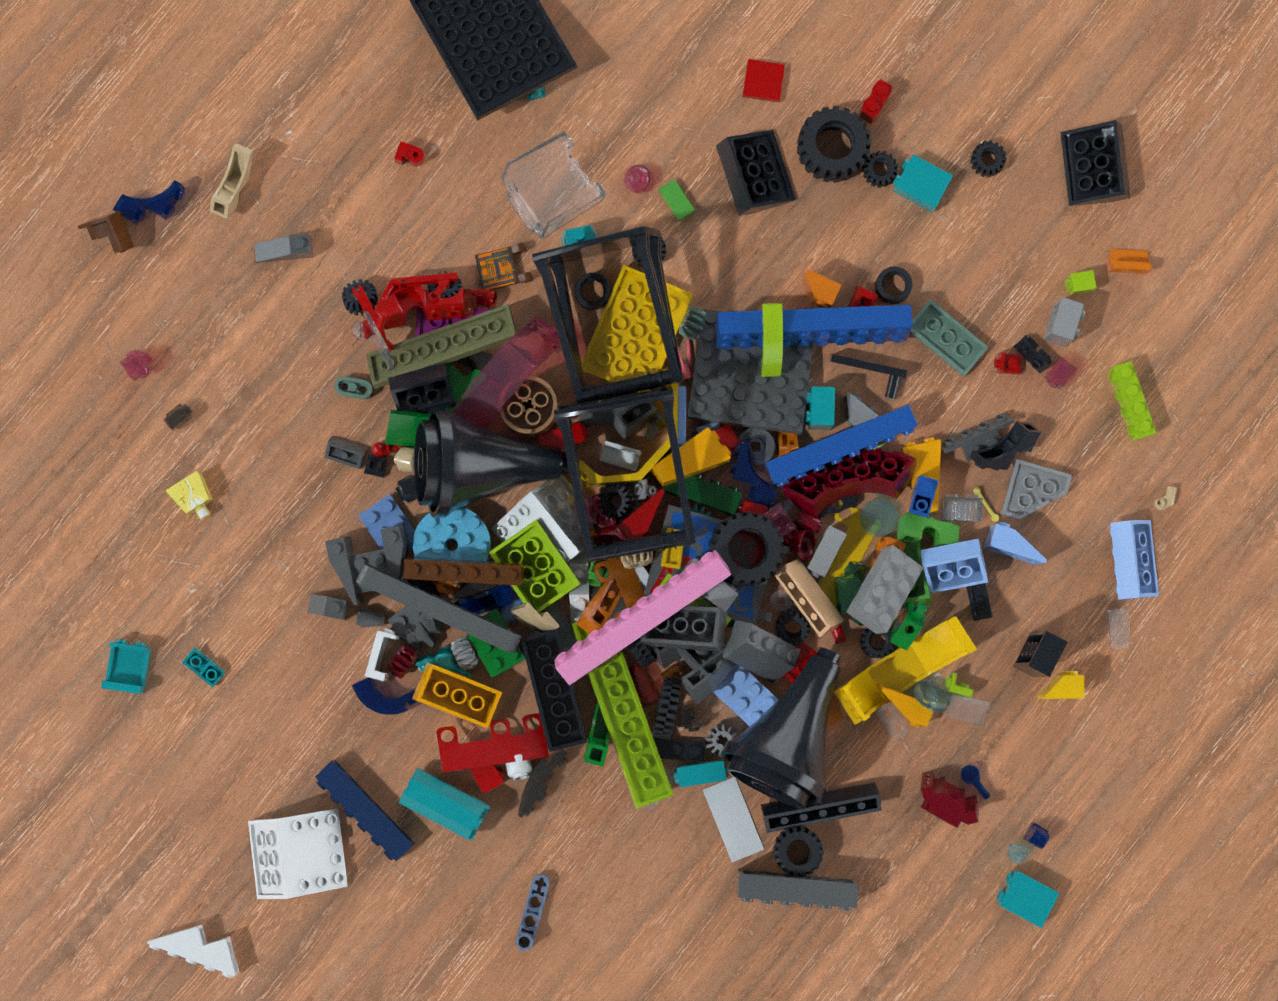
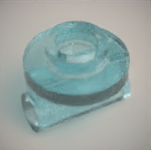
(1018, 853)

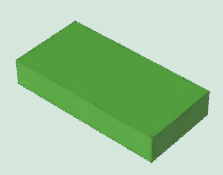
(676, 200)

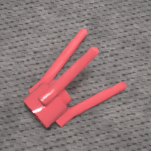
(686, 370)

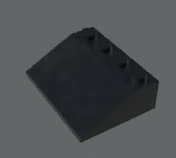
(1095, 164)
(755, 172)

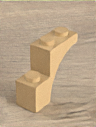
(235, 178)

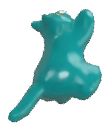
(443, 659)

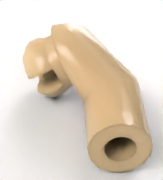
(1166, 501)

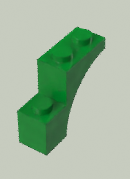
(597, 739)

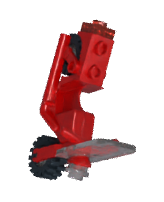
(440, 301)

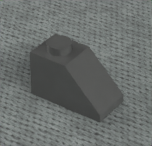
(633, 418)
(328, 606)

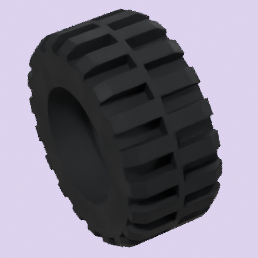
(833, 120)
(768, 535)

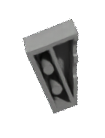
(720, 595)

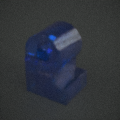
(1036, 836)

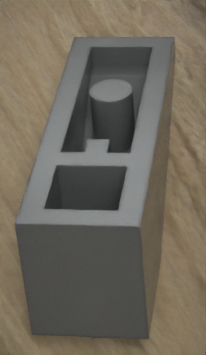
(284, 248)

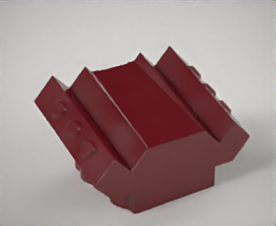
(948, 801)

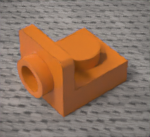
(787, 443)

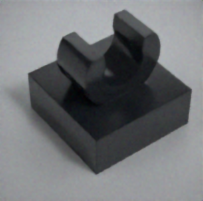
(375, 466)

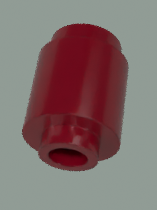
(807, 521)

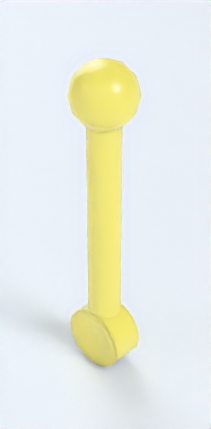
(994, 517)

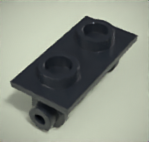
(1039, 360)

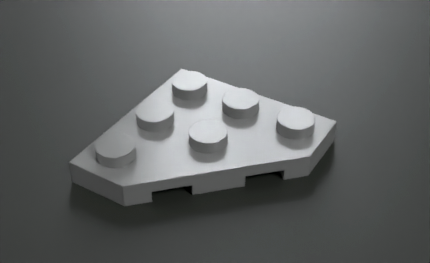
(1032, 488)

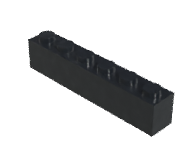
(835, 805)

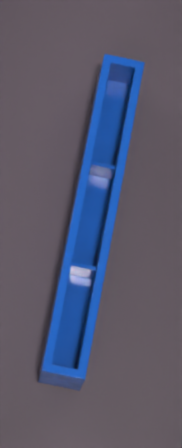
(841, 444)

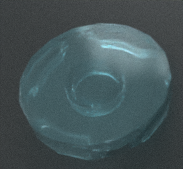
(879, 517)
(931, 696)

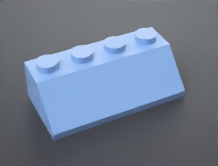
(1134, 559)

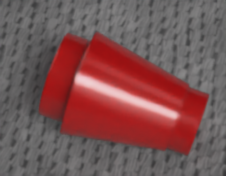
(485, 297)

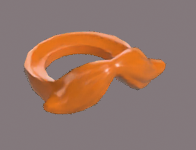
(451, 589)

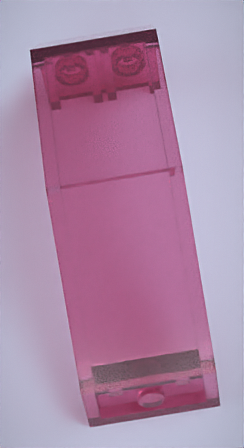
(507, 372)

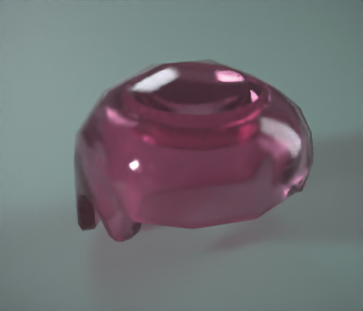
(639, 179)
(592, 508)

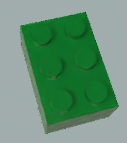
(494, 658)

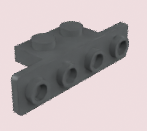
(978, 437)

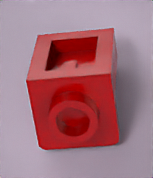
(1007, 363)

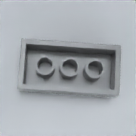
(884, 589)

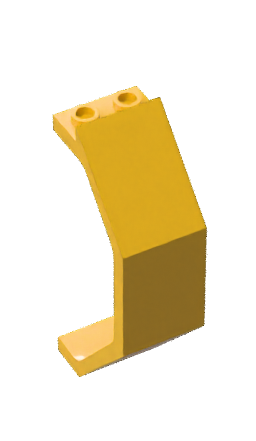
(600, 481)
(904, 668)

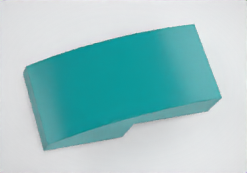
(203, 667)

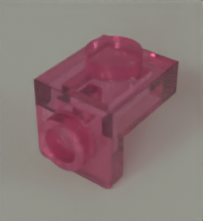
(780, 519)

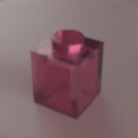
(1059, 373)

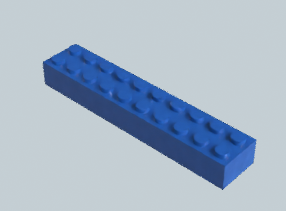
(818, 326)

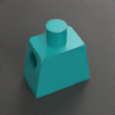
(578, 234)

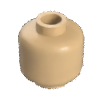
(405, 459)

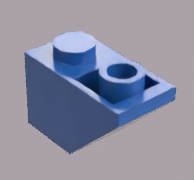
(923, 496)

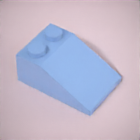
(1010, 543)

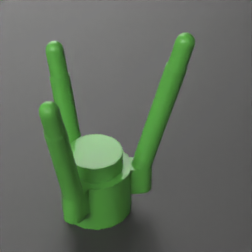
(592, 578)

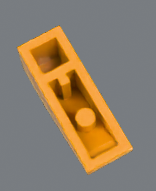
(907, 706)

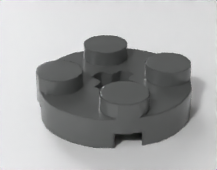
(767, 445)

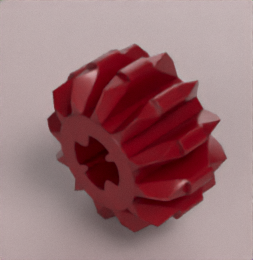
(402, 661)

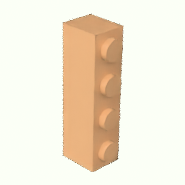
(809, 597)

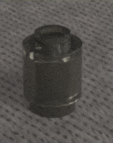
(178, 416)

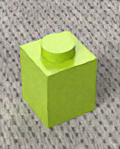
(1080, 282)

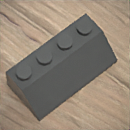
(760, 651)

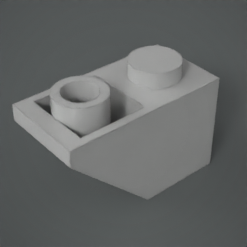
(857, 411)

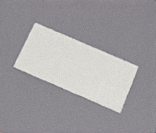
(733, 819)

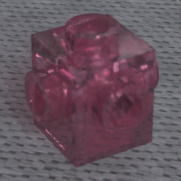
(137, 364)

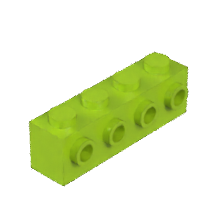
(1132, 401)

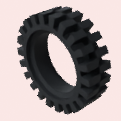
(667, 708)

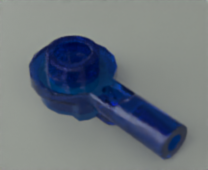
(971, 775)

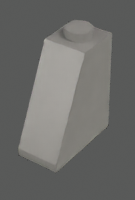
(826, 552)

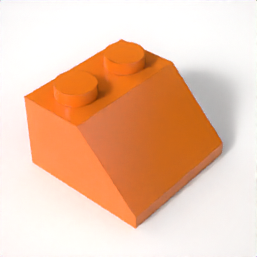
(820, 289)

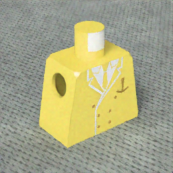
(192, 495)

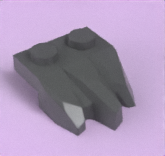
(416, 627)

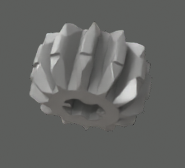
(464, 653)
(715, 736)

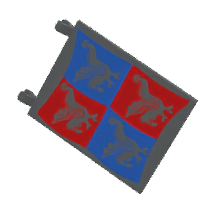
(744, 550)

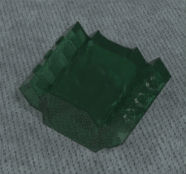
(848, 586)

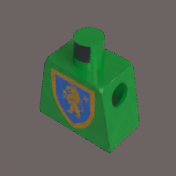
(912, 618)

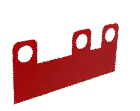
(492, 751)

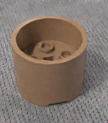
(536, 420)

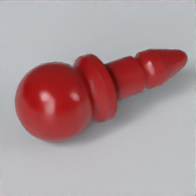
(380, 449)

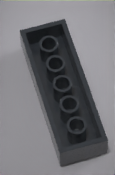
(553, 695)

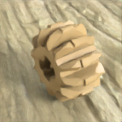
(637, 560)

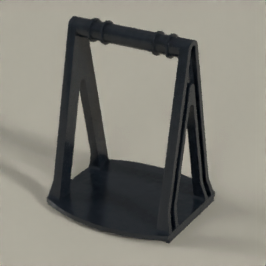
(649, 246)
(636, 545)

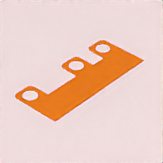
(625, 578)

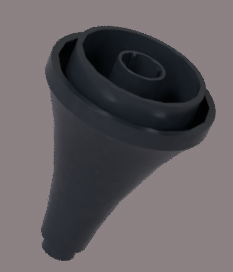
(467, 462)
(786, 745)

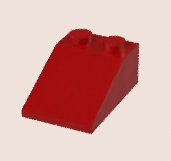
(640, 521)

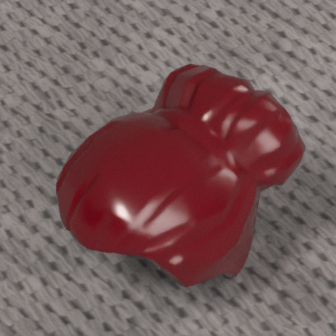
(607, 531)
(801, 543)

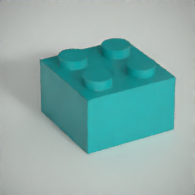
(820, 408)

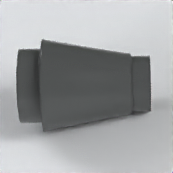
(368, 618)

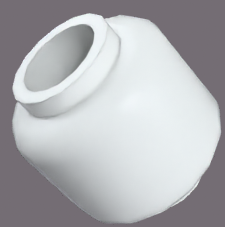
(520, 769)

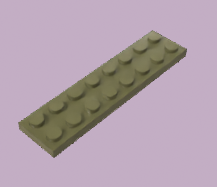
(444, 344)

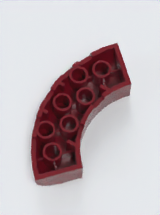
(866, 473)

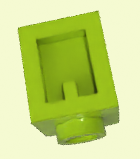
(959, 689)

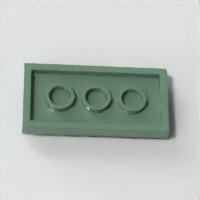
(947, 338)

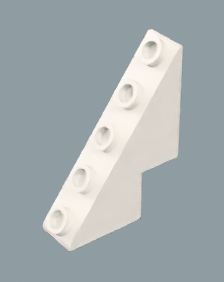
(193, 946)

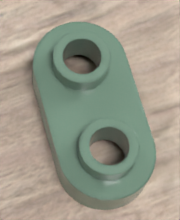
(354, 388)

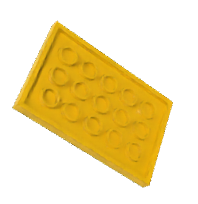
(628, 332)

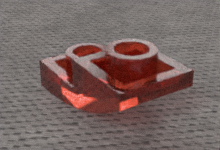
(644, 688)

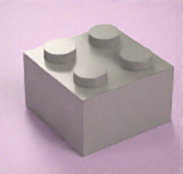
(1064, 321)

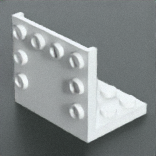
(556, 512)
(297, 855)

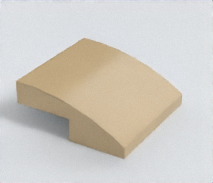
(531, 618)

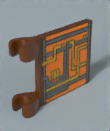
(498, 268)

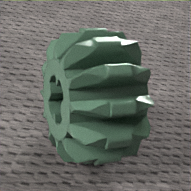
(692, 323)

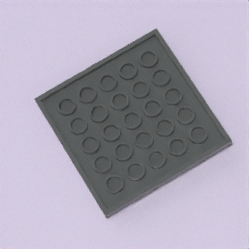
(733, 392)

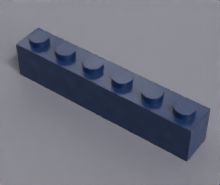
(364, 810)

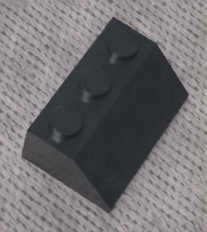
(422, 389)

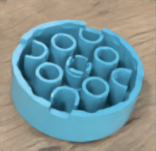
(461, 526)

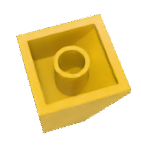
(1064, 686)

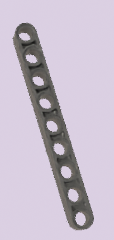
(439, 608)

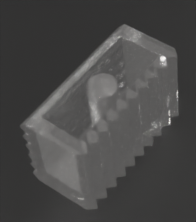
(961, 509)

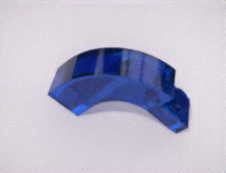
(488, 600)
(374, 700)

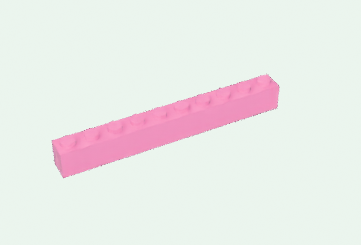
(642, 617)

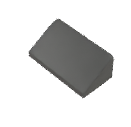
(345, 452)

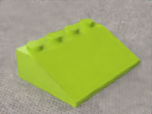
(545, 571)

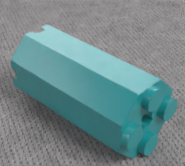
(444, 804)

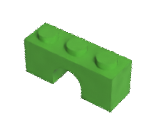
(912, 526)

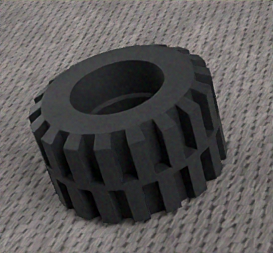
(813, 859)

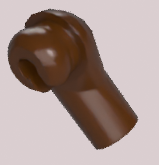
(675, 670)

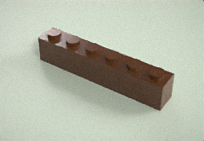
(464, 571)

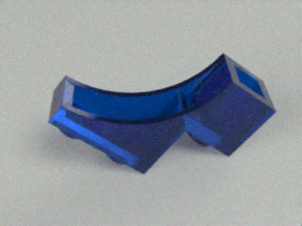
(162, 204)
(762, 491)

